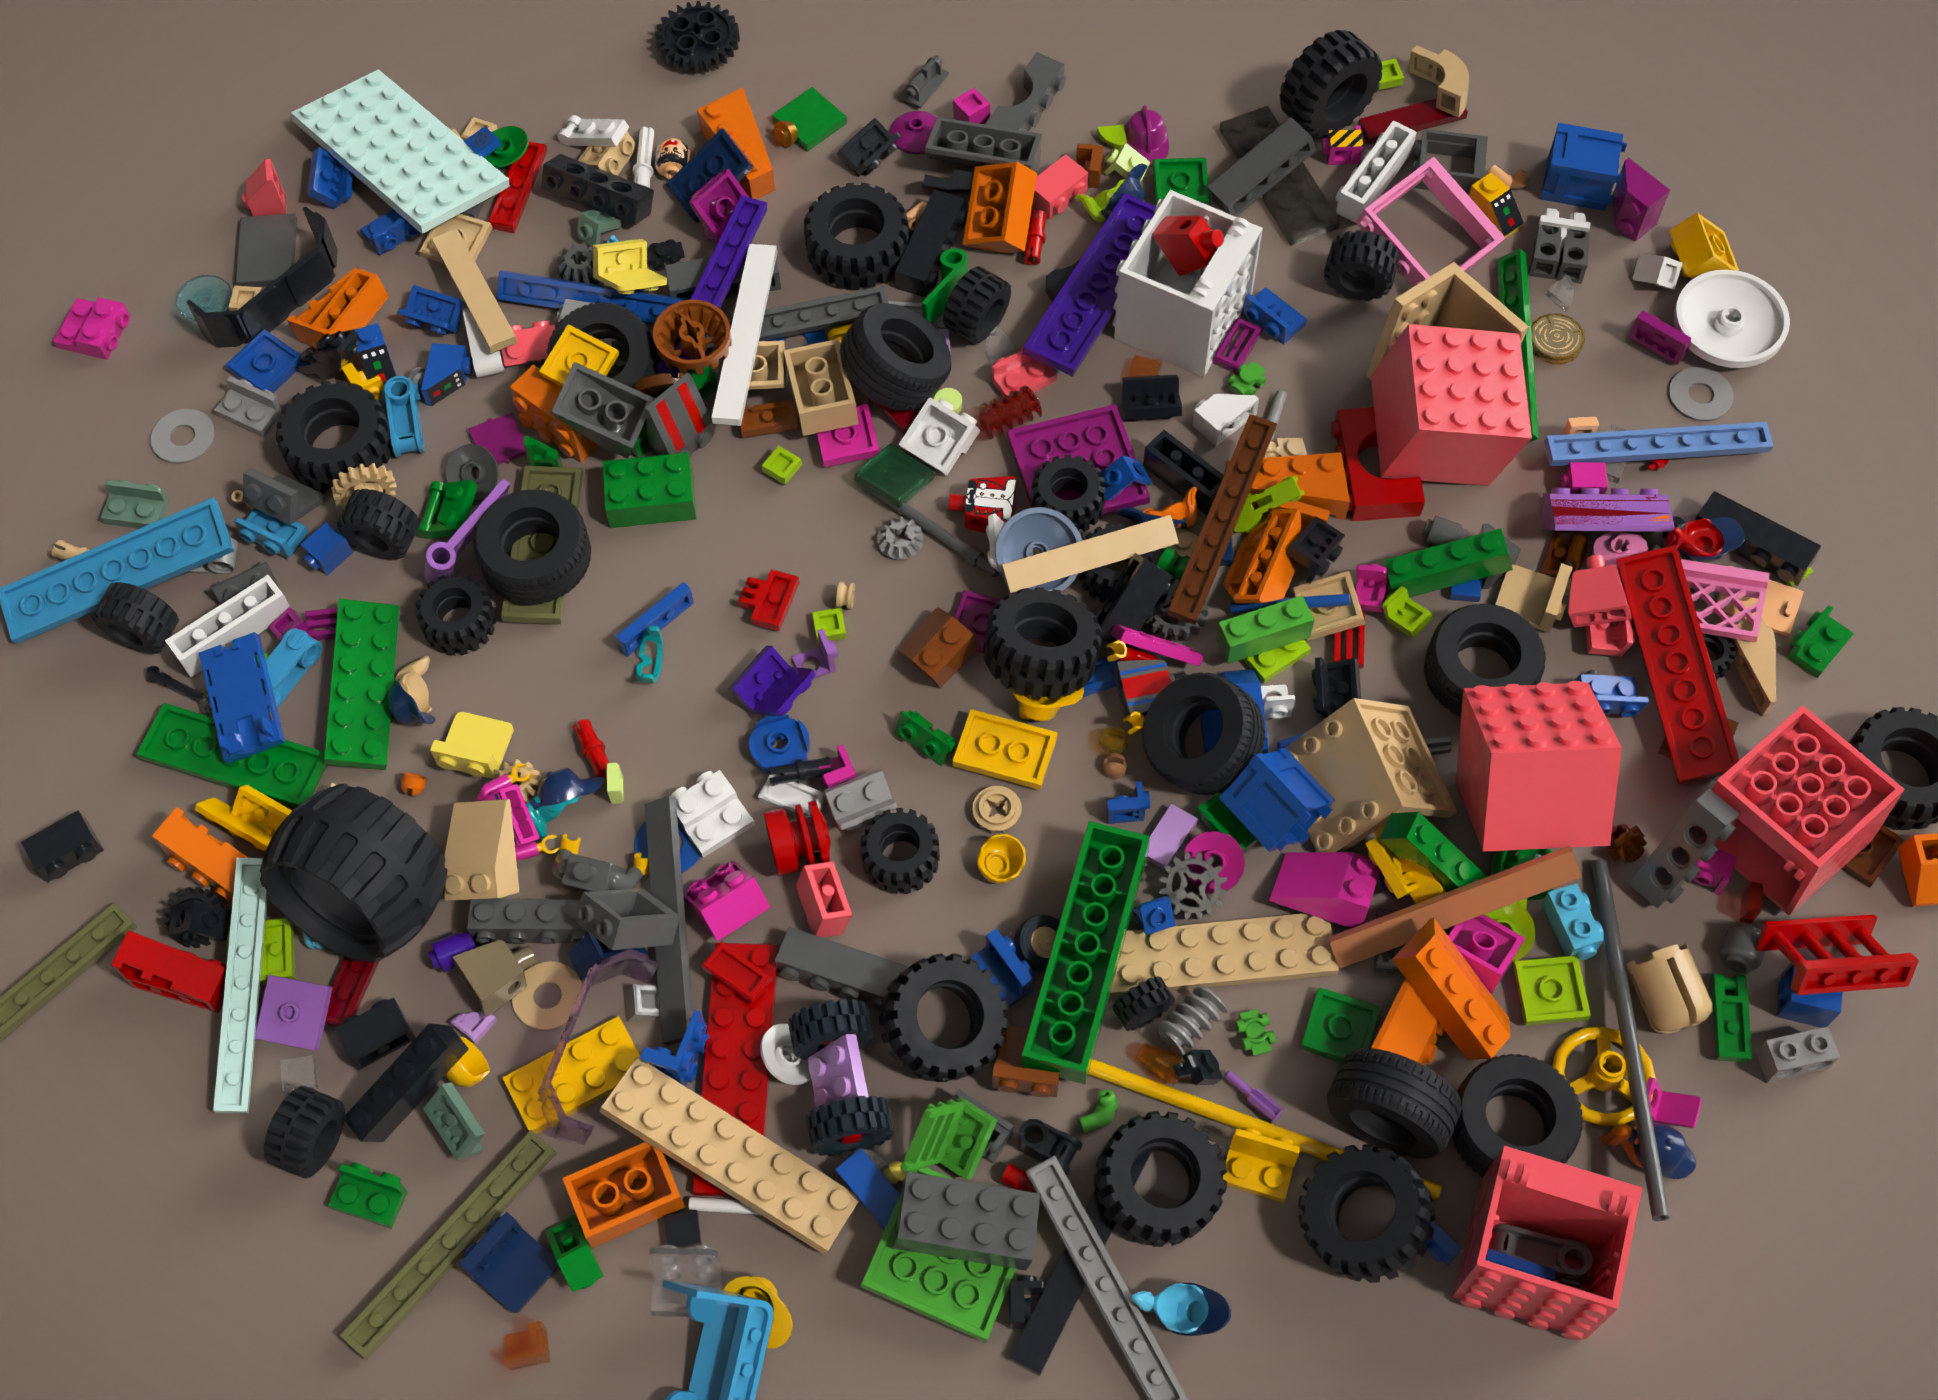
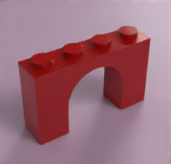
(1369, 495)

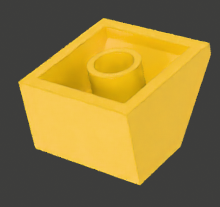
(1701, 247)

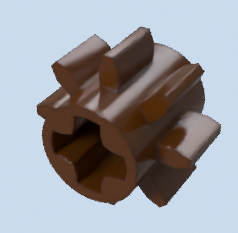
(1626, 843)

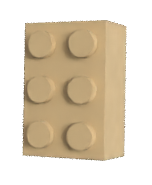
(820, 387)

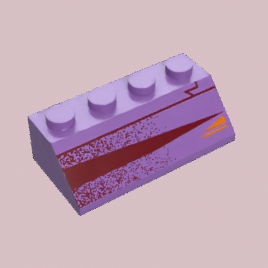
(1606, 511)

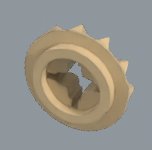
(997, 796)

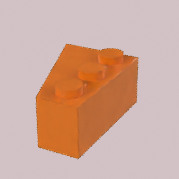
(346, 307)

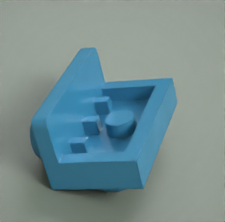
(271, 533)

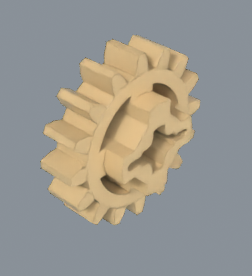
(362, 478)

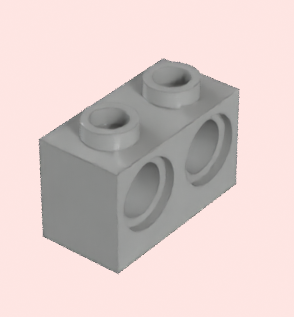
(1797, 1054)

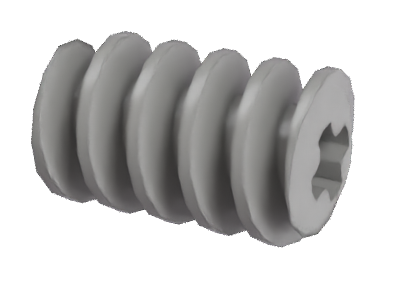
(1189, 1018)

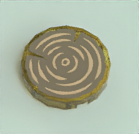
(1557, 338)

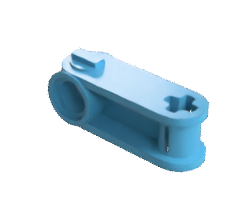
(403, 415)
(291, 662)

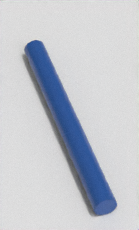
(1312, 602)

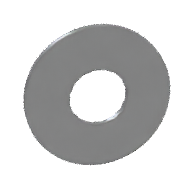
(1686, 406)
(164, 428)

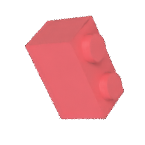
(1059, 185)
(823, 899)

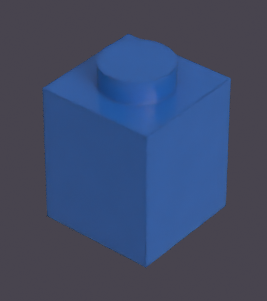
(325, 549)

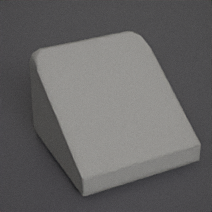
(642, 1002)

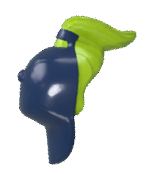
(1103, 204)

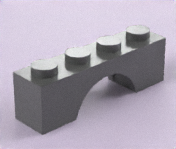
(1042, 80)

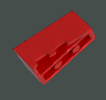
(171, 972)

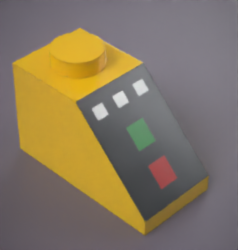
(1497, 204)

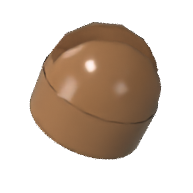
(1114, 770)

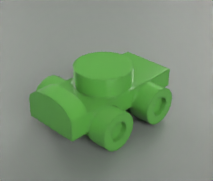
(1247, 379)
(1256, 1037)

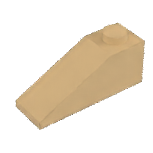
(1758, 665)

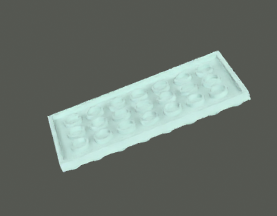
(400, 151)

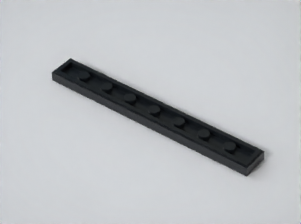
(1063, 1291)

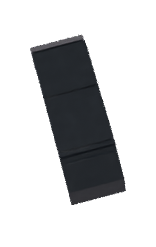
(279, 298)

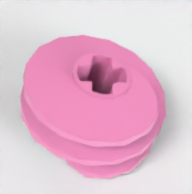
(1618, 545)

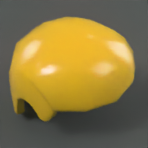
(1001, 858)
(470, 1068)

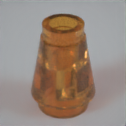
(1159, 1062)

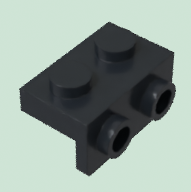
(867, 147)
(1151, 397)
(1335, 684)

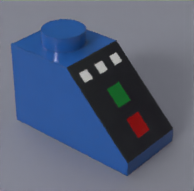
(374, 353)
(445, 371)

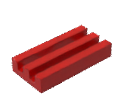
(1349, 642)

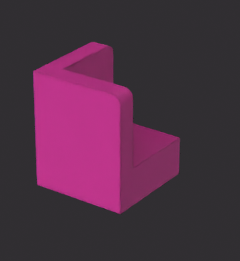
(971, 107)
(841, 769)

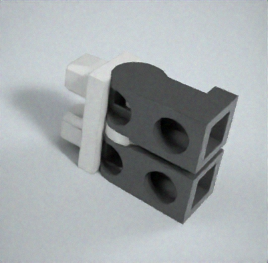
(1563, 236)

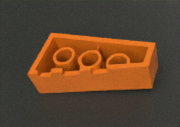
(736, 117)
(1318, 475)

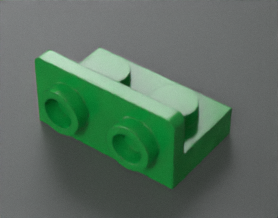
(1820, 643)
(368, 1195)

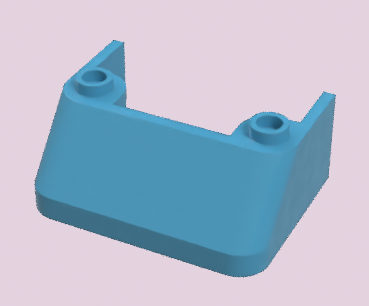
(729, 1345)

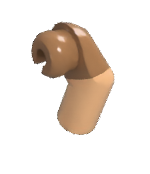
(1512, 181)
(914, 216)

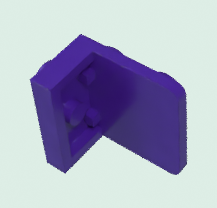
(770, 684)

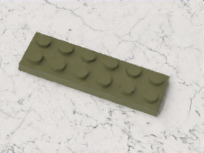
(566, 483)

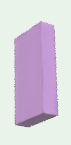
(1170, 836)

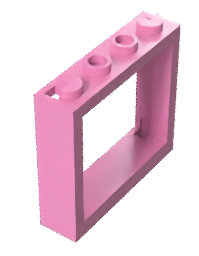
(1453, 199)

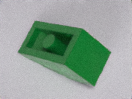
(574, 1254)

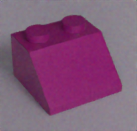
(1637, 201)

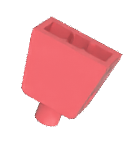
(1597, 595)

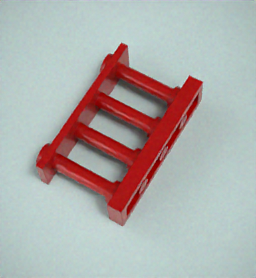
(1832, 973)

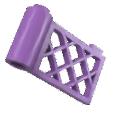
(442, 556)

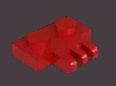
(769, 598)

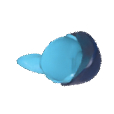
(1187, 1308)

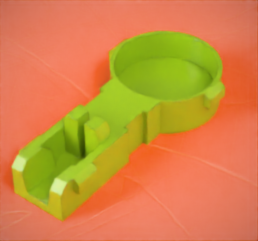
(1270, 498)

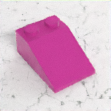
(1327, 885)

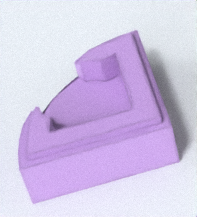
(473, 1024)

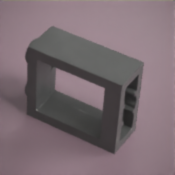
(1455, 145)
(627, 918)

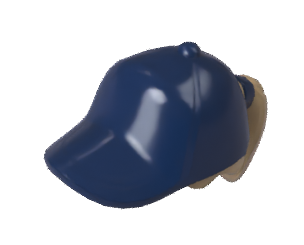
(410, 694)

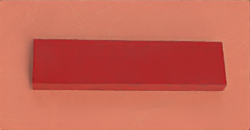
(513, 200)

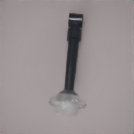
(164, 679)

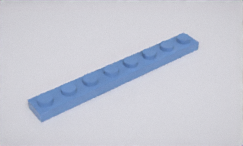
(1658, 443)

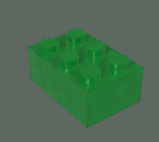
(649, 490)

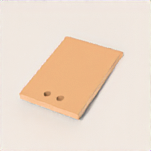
(1779, 601)

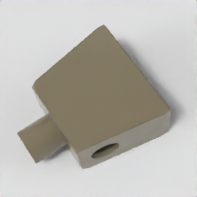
(493, 973)

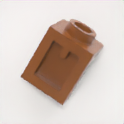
(1092, 158)

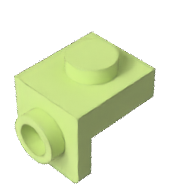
(1123, 160)

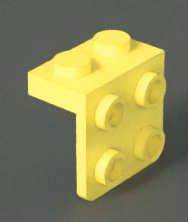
(625, 266)
(473, 745)

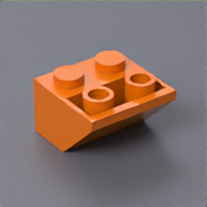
(1920, 868)

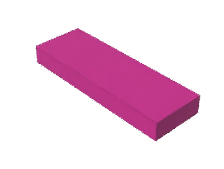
(1157, 645)

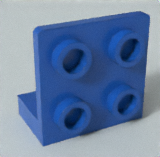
(683, 1065)

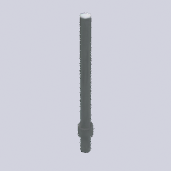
(972, 554)

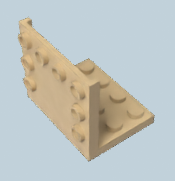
(1446, 300)
(1372, 766)

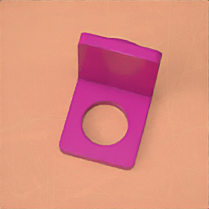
(1673, 1107)

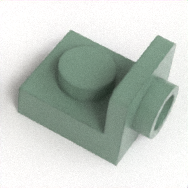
(593, 223)

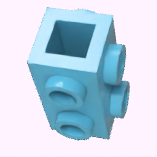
(1573, 921)

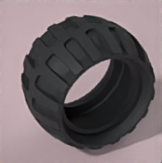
(354, 873)

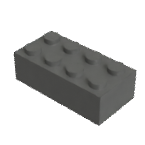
(967, 1221)

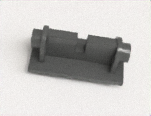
(924, 83)
(234, 585)

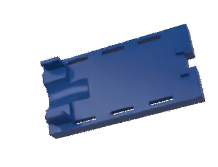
(240, 699)

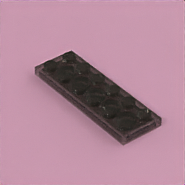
(1296, 199)

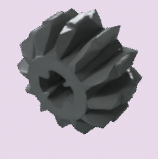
(577, 264)

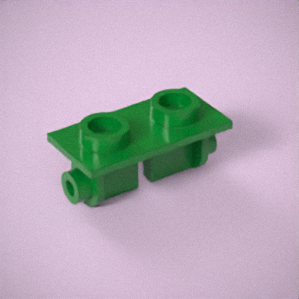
(918, 733)

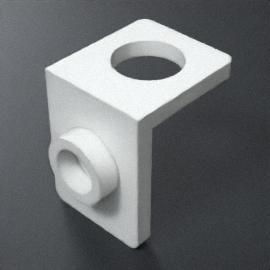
(1277, 706)

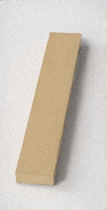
(474, 291)
(1089, 554)

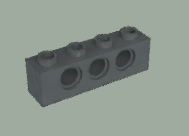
(1715, 819)

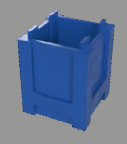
(1582, 167)
(1277, 799)

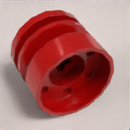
(797, 837)

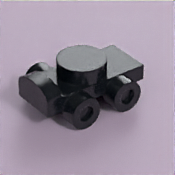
(664, 252)

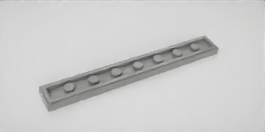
(1104, 1282)

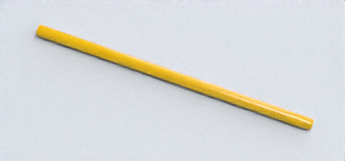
(1219, 1113)

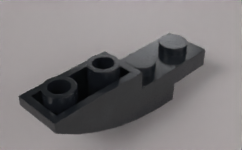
(329, 355)

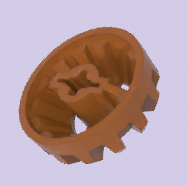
(691, 322)

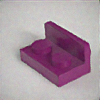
(1660, 337)

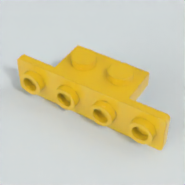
(251, 817)
(1403, 875)

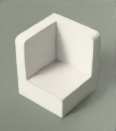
(1657, 270)

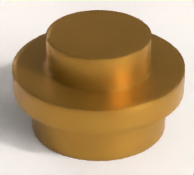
(785, 133)

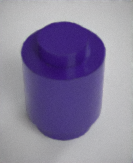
(449, 947)

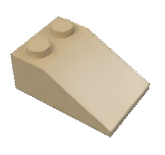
(481, 851)

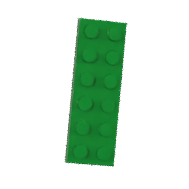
(360, 684)
(191, 746)

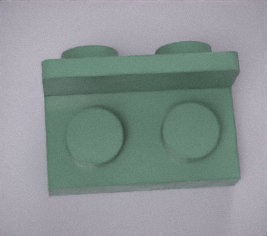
(134, 504)
(455, 1122)

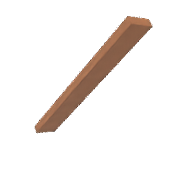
(1456, 906)

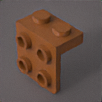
(1012, 1077)

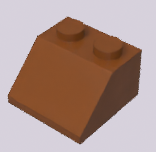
(939, 646)

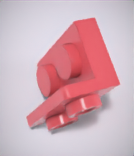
(1021, 370)

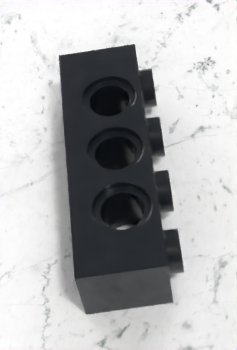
(597, 189)

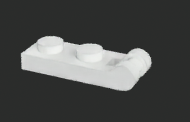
(592, 132)

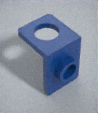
(1122, 474)

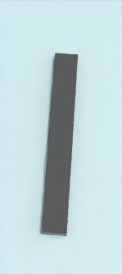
(667, 887)

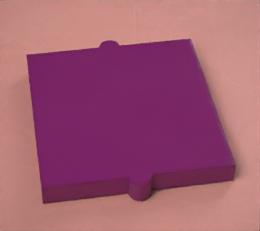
(500, 437)

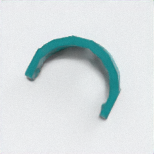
(654, 635)

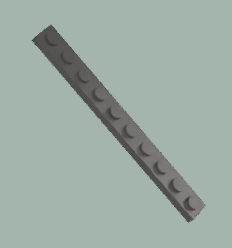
(799, 317)

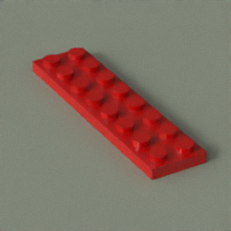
(1678, 664)
(733, 1063)

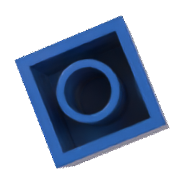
(1809, 1009)

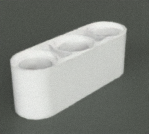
(484, 361)

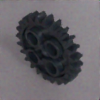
(697, 37)

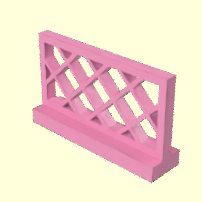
(1734, 584)

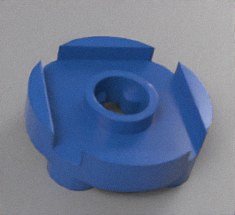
(776, 727)

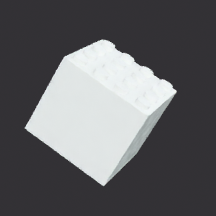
(1186, 314)

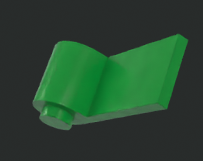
(953, 267)

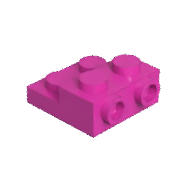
(93, 327)

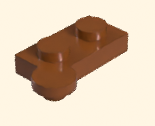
(769, 418)

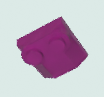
(716, 203)

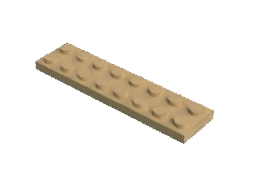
(1227, 953)
(730, 1155)

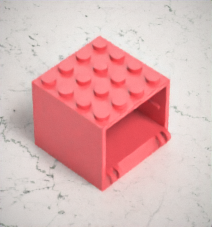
(1450, 405)
(1537, 766)
(1802, 808)
(1560, 1203)

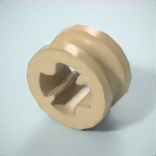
(845, 595)

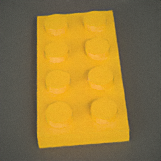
(584, 1075)

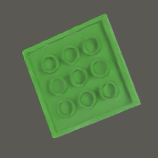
(941, 1288)

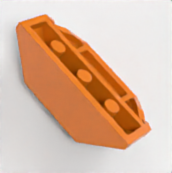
(1261, 566)

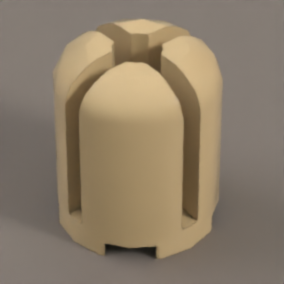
(1670, 989)

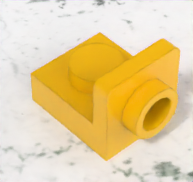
(374, 384)

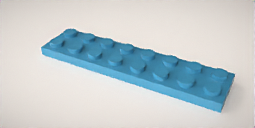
(136, 558)

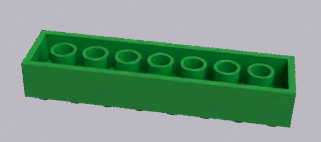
(1086, 952)

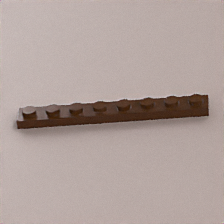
(1222, 519)

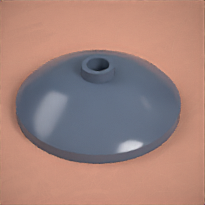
(1036, 529)

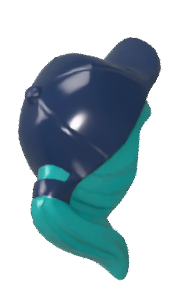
(555, 793)

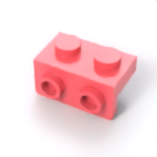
(531, 344)
(1610, 638)

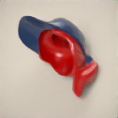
(1706, 538)

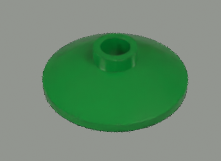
(514, 145)

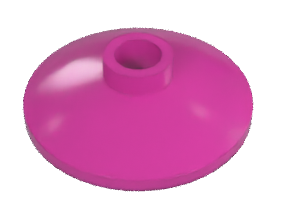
(1226, 848)

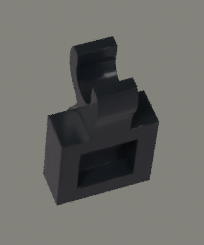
(1200, 1066)

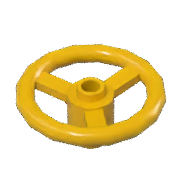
(1604, 1073)

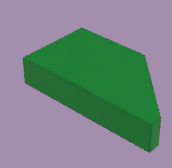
(541, 454)

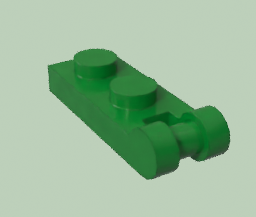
(1731, 1018)

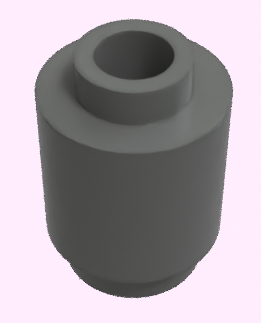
(1442, 531)

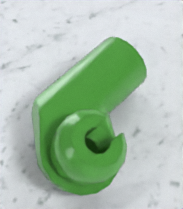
(1103, 1113)

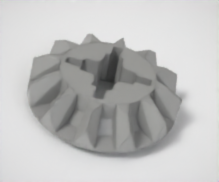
(903, 548)

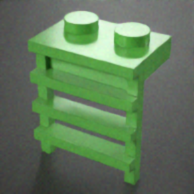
(950, 1136)

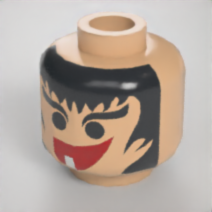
(671, 157)

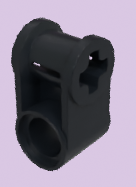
(1051, 1145)

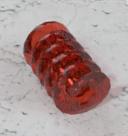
(1007, 409)

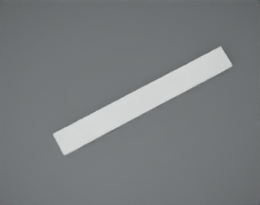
(745, 335)

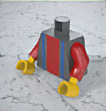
(1138, 681)

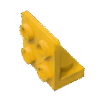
(1260, 1164)

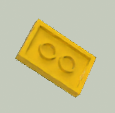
(1005, 749)

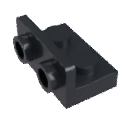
(1316, 547)

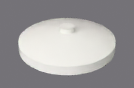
(1732, 318)

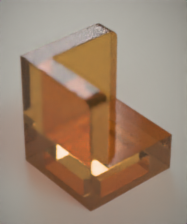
(527, 1347)

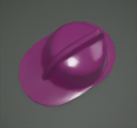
(1147, 134)

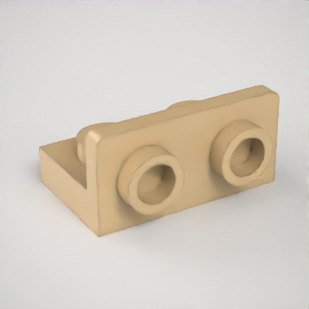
(610, 158)

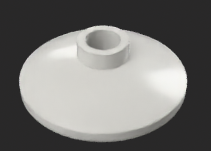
(779, 1057)

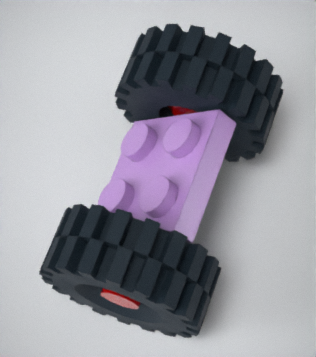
(831, 1042)

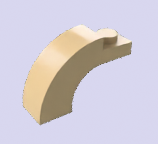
(1445, 71)

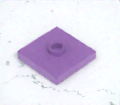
(293, 1012)

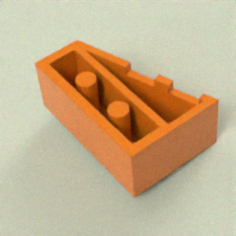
(198, 853)

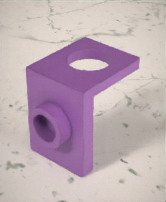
(824, 654)

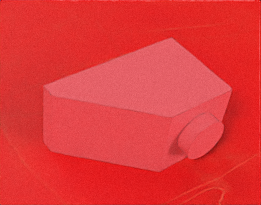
(264, 191)

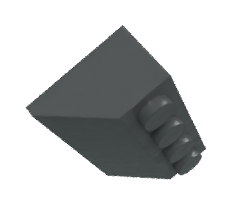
(981, 143)

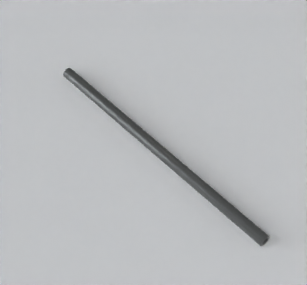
(1630, 1043)

